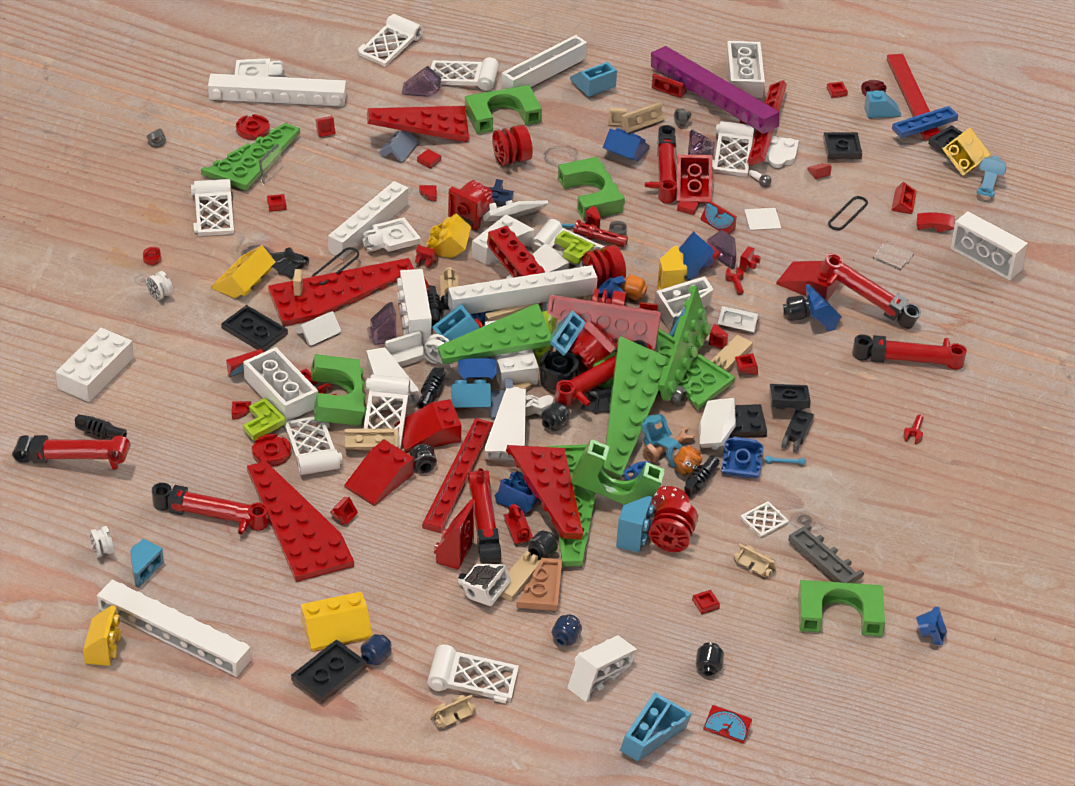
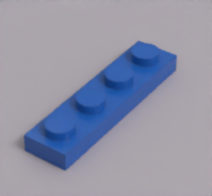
(924, 122)

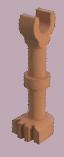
(652, 453)

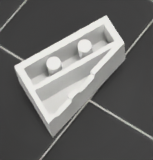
(482, 252)
(672, 299)
(600, 664)

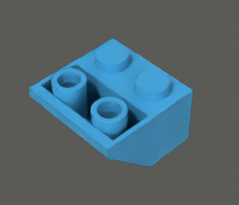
(596, 79)
(456, 324)
(470, 394)
(634, 524)

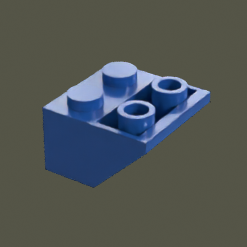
(623, 144)

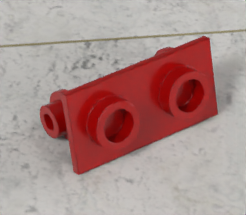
(517, 525)

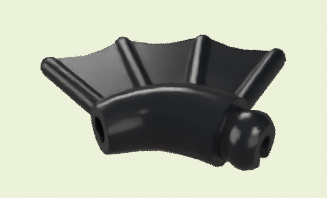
(288, 261)
(599, 400)

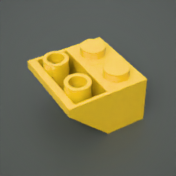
(967, 151)
(449, 237)
(671, 269)
(102, 638)

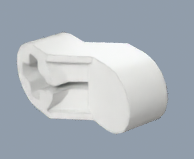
(537, 405)

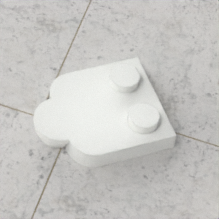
(781, 151)

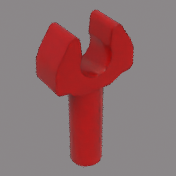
(735, 278)
(914, 431)

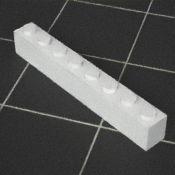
(277, 89)
(523, 290)
(175, 628)

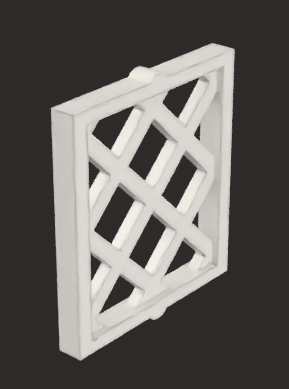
(744, 517)

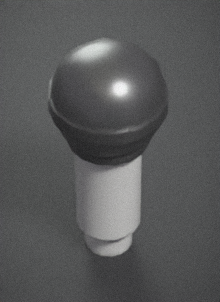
(765, 180)

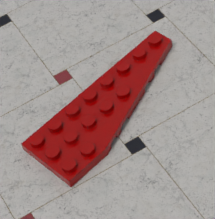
(341, 289)
(304, 534)

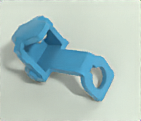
(992, 167)
(660, 436)

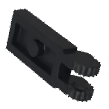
(798, 429)

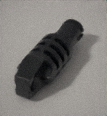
(434, 304)
(431, 386)
(98, 427)
(701, 476)

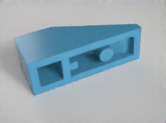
(566, 332)

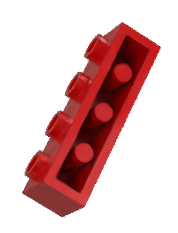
(512, 253)

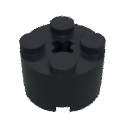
(556, 367)

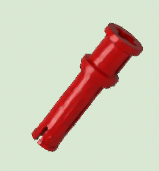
(591, 231)

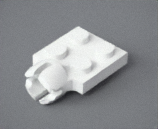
(259, 67)
(391, 236)

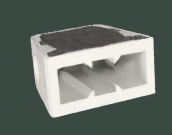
(485, 582)

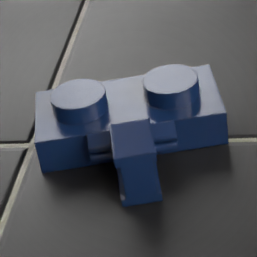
(501, 195)

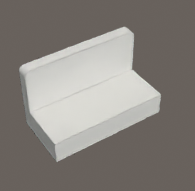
(738, 319)
(319, 328)
(406, 348)

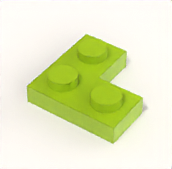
(573, 246)
(266, 419)

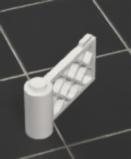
(402, 29)
(483, 75)
(735, 134)
(213, 191)
(548, 234)
(392, 389)
(316, 459)
(446, 663)

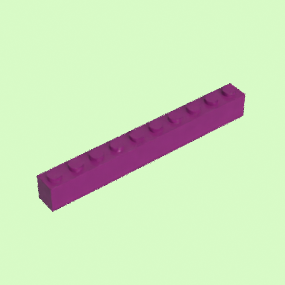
(715, 89)

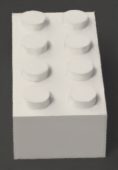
(745, 67)
(988, 245)
(414, 303)
(94, 364)
(519, 366)
(280, 383)

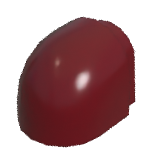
(873, 85)

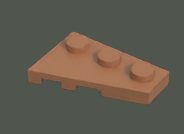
(543, 587)

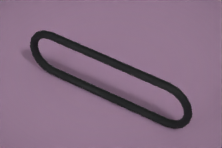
(839, 228)
(349, 248)

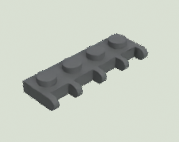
(823, 556)

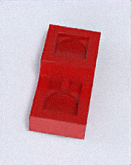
(940, 221)

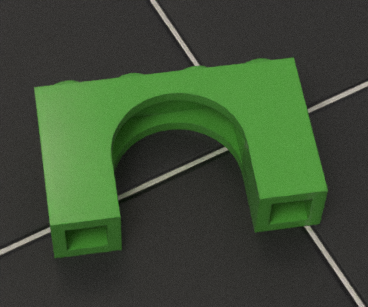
(517, 98)
(592, 172)
(348, 374)
(591, 476)
(865, 598)

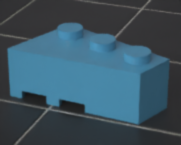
(654, 726)

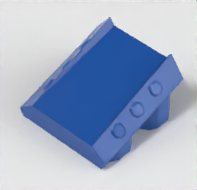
(696, 255)
(822, 309)
(477, 368)
(742, 457)
(516, 492)

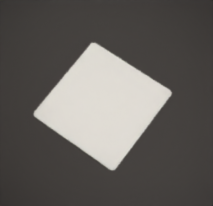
(762, 218)

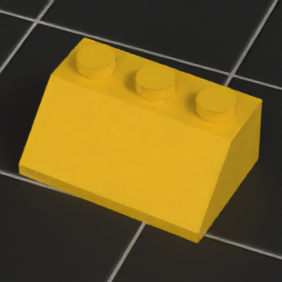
(245, 273)
(336, 618)

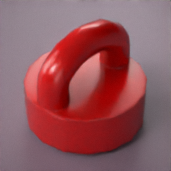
(152, 255)

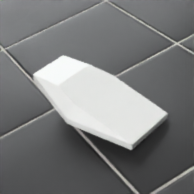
(513, 209)
(717, 423)

